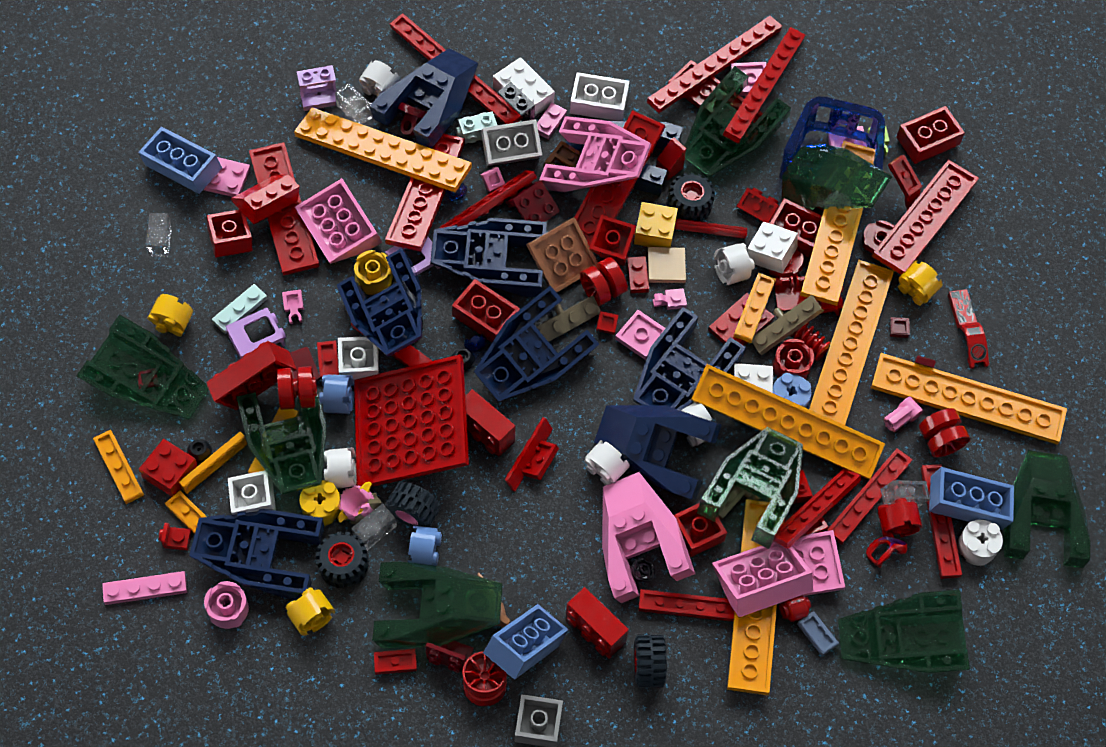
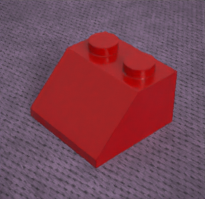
(613, 239)

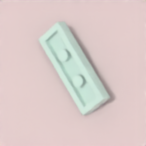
(240, 307)

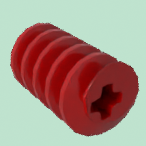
(811, 340)

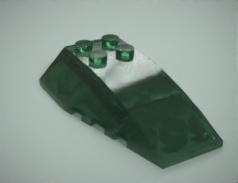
(831, 178)
(133, 350)
(909, 634)

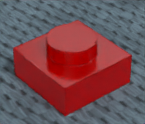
(607, 322)

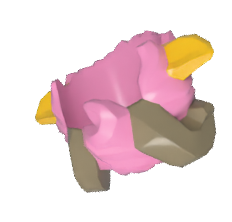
(357, 503)

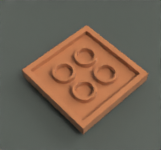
(562, 254)

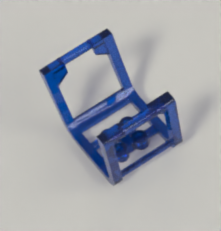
(807, 123)

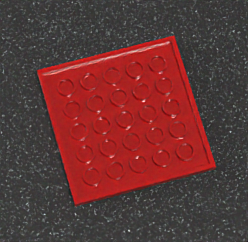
(411, 422)

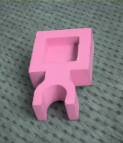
(293, 303)

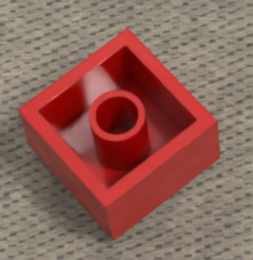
(229, 233)
(167, 467)
(698, 531)

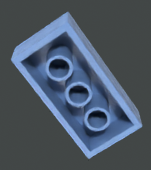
(180, 160)
(971, 497)
(525, 641)

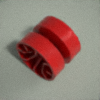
(603, 281)
(290, 387)
(944, 432)
(483, 680)

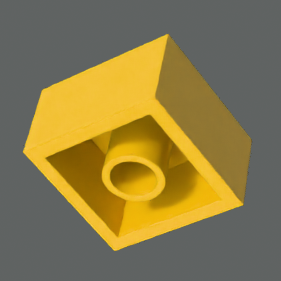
(655, 225)

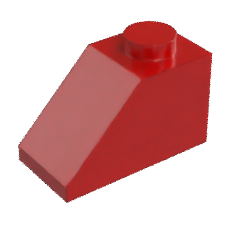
(672, 158)

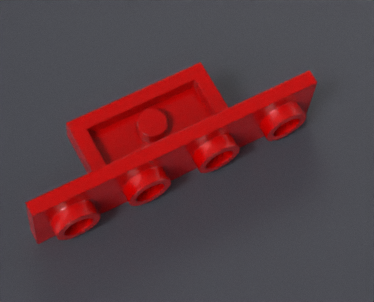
(534, 457)

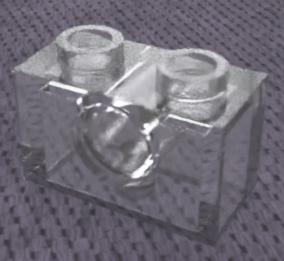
(353, 104)
(158, 234)
(911, 490)
(374, 526)

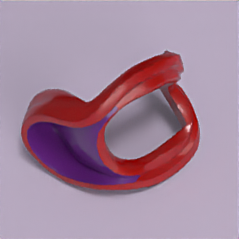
(895, 544)

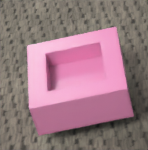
(492, 178)

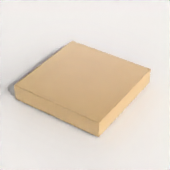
(666, 265)

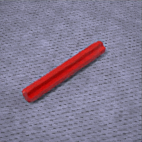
(711, 228)

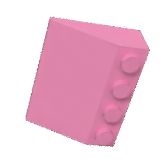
(338, 223)
(763, 578)

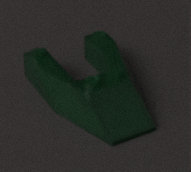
(708, 147)
(288, 448)
(765, 467)
(1048, 497)
(450, 608)

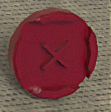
(412, 115)

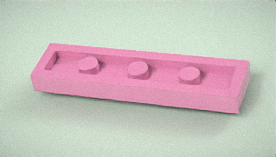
(144, 588)

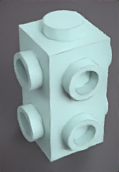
(471, 127)

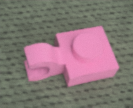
(672, 298)

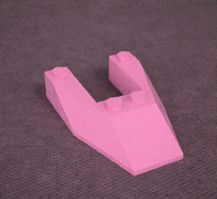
(607, 155)
(636, 523)

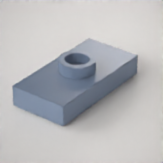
(818, 633)

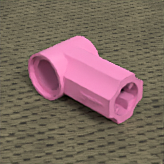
(906, 411)

